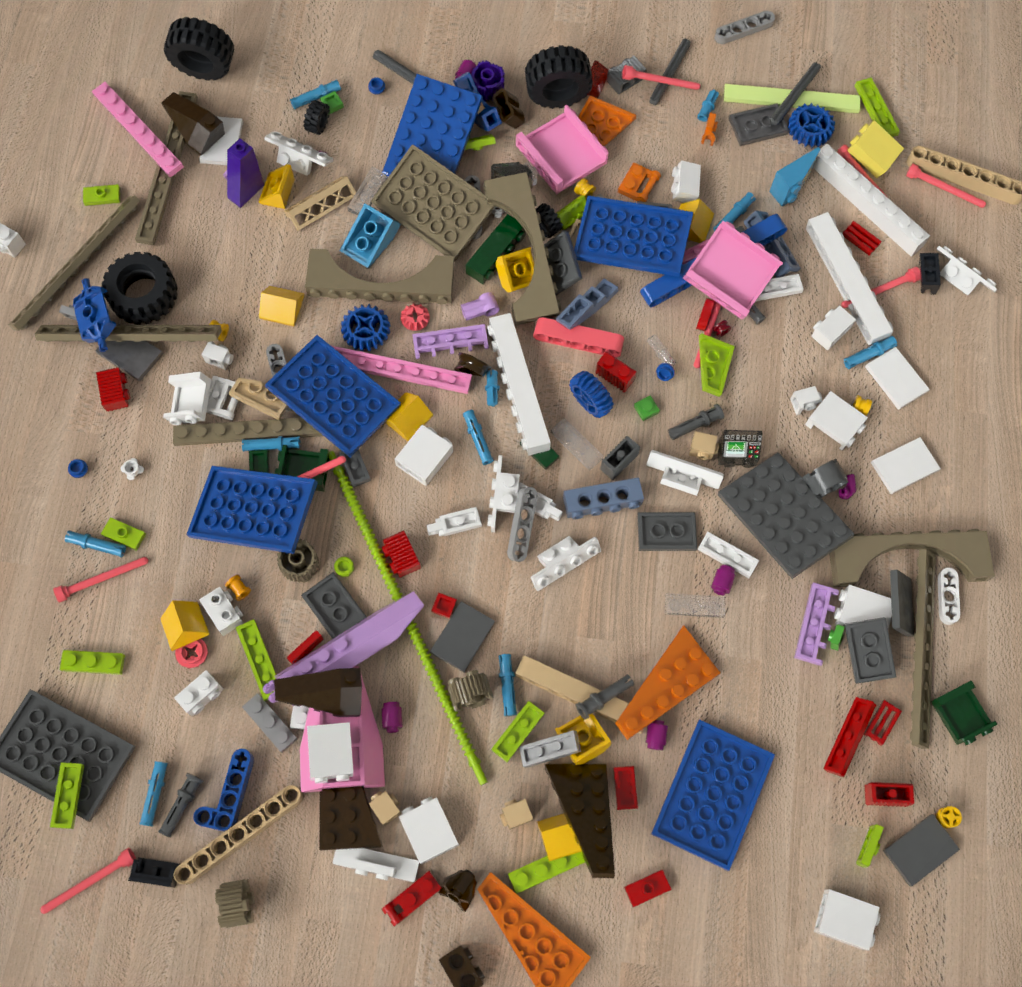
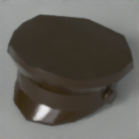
(471, 365)

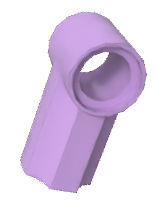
(484, 305)

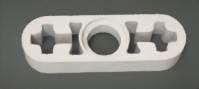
(954, 610)

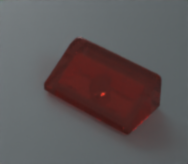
(599, 77)

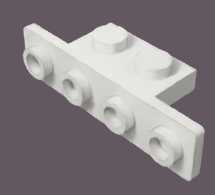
(297, 154)
(962, 276)
(683, 474)
(505, 494)
(562, 559)
(376, 862)

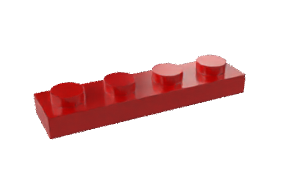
(849, 737)

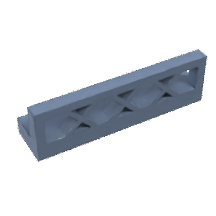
(776, 246)

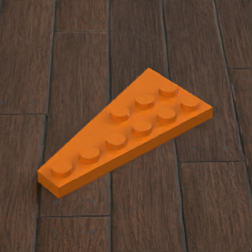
(605, 119)
(674, 678)
(541, 948)

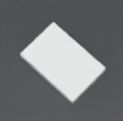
(218, 152)
(897, 378)
(905, 465)

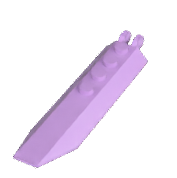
(357, 642)

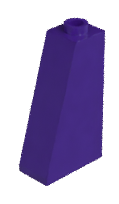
(242, 173)

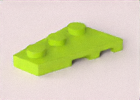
(715, 363)

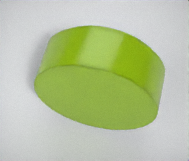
(344, 566)

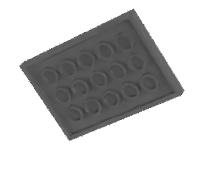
(785, 515)
(45, 736)

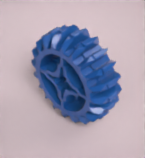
(810, 130)
(367, 318)
(591, 394)

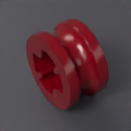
(722, 328)

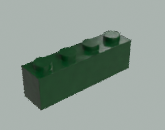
(499, 243)

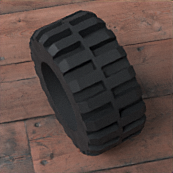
(199, 48)
(558, 76)
(134, 268)

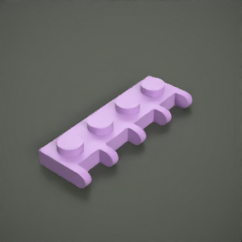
(450, 339)
(814, 623)

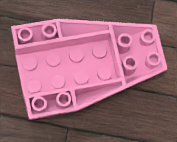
(365, 743)

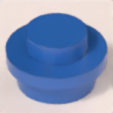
(376, 85)
(665, 371)
(77, 468)

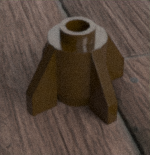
(459, 888)

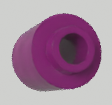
(466, 66)
(723, 580)
(391, 717)
(656, 735)

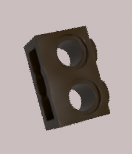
(456, 974)

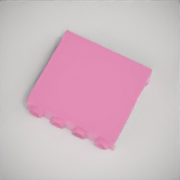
(563, 150)
(732, 269)

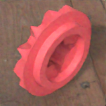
(422, 318)
(191, 662)

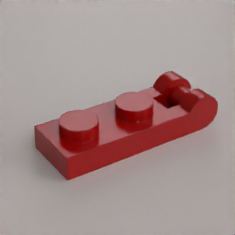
(412, 898)

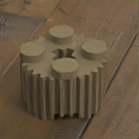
(302, 570)
(470, 690)
(235, 903)

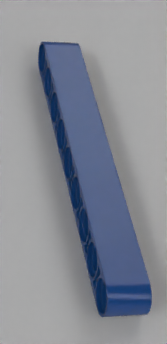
(669, 286)

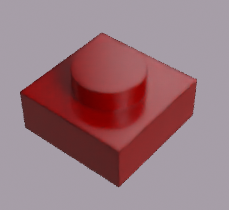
(444, 605)

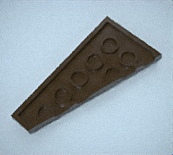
(586, 806)
(346, 820)

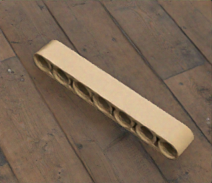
(966, 175)
(566, 687)
(228, 836)

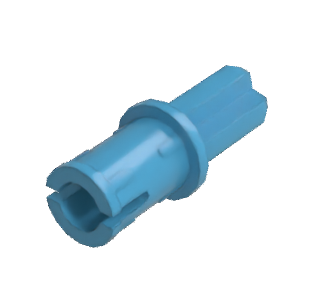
(708, 105)
(492, 388)

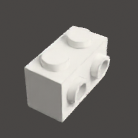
(686, 181)
(10, 241)
(833, 327)
(221, 610)
(199, 693)

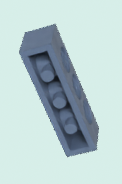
(629, 487)

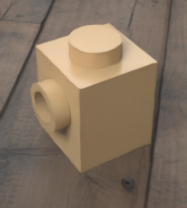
(703, 446)
(385, 807)
(515, 814)

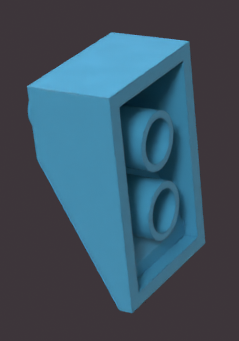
(792, 177)
(369, 236)

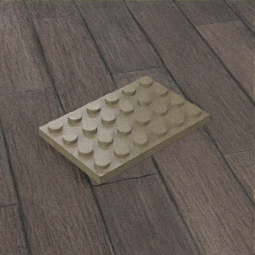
(433, 202)

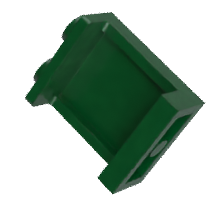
(297, 462)
(963, 714)

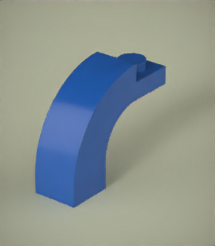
(487, 118)

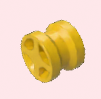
(584, 188)
(224, 327)
(862, 405)
(952, 814)

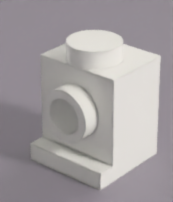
(217, 355)
(805, 399)

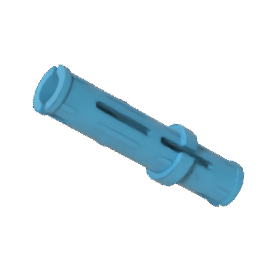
(315, 94)
(739, 209)
(877, 348)
(470, 418)
(271, 443)
(87, 541)
(508, 692)
(159, 768)

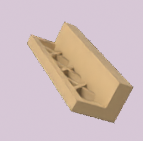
(317, 196)

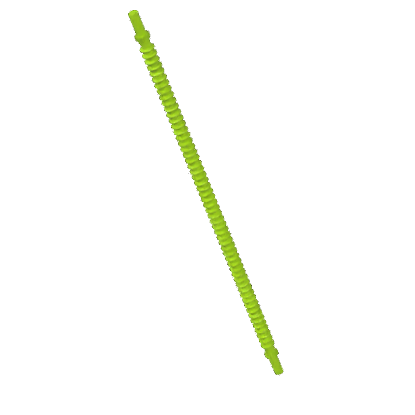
(474, 762)

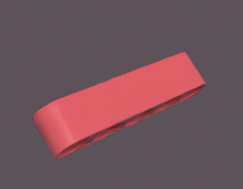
(579, 337)

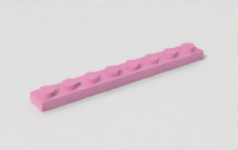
(138, 129)
(408, 371)

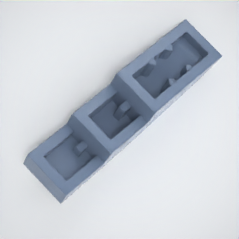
(585, 306)

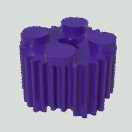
(488, 79)

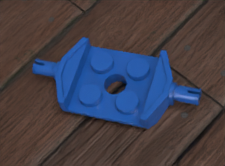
(97, 325)

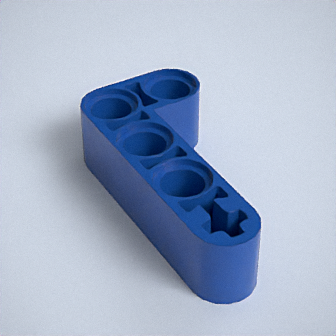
(229, 789)

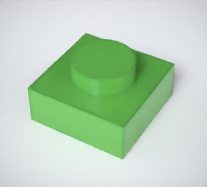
(333, 101)
(646, 408)
(836, 637)

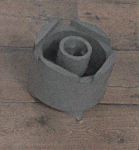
(825, 478)

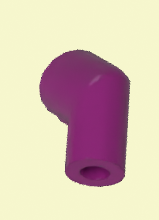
(850, 488)

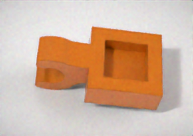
(710, 127)

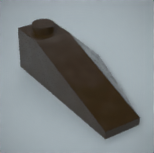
(196, 124)
(327, 691)

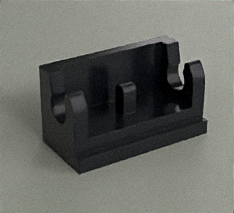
(929, 272)
(153, 872)

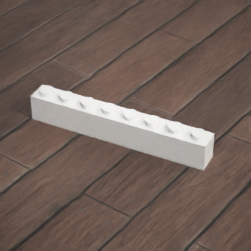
(870, 200)
(849, 279)
(519, 384)

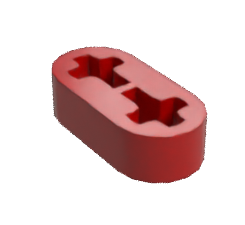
(705, 314)

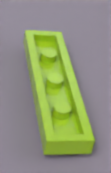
(876, 106)
(256, 655)
(542, 870)

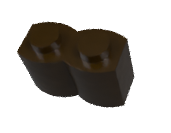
(508, 108)

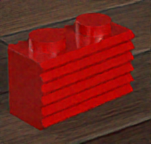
(615, 371)
(112, 389)
(401, 554)
(889, 794)

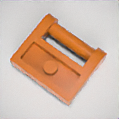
(634, 180)

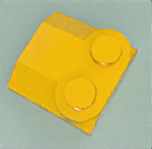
(515, 269)
(591, 738)

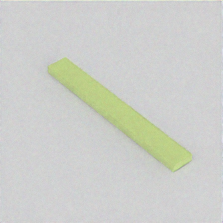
(771, 96)

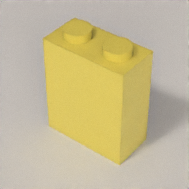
(875, 148)

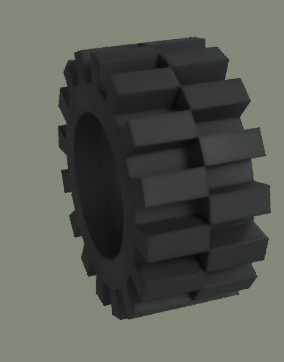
(316, 117)
(549, 221)

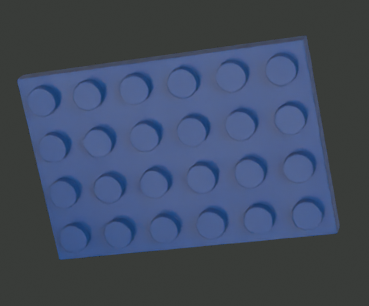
(435, 121)
(633, 236)
(333, 395)
(252, 509)
(713, 795)

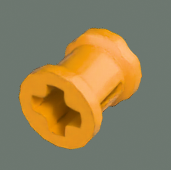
(238, 587)

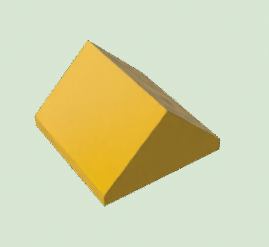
(278, 187)
(701, 219)
(280, 305)
(409, 416)
(183, 623)
(558, 837)

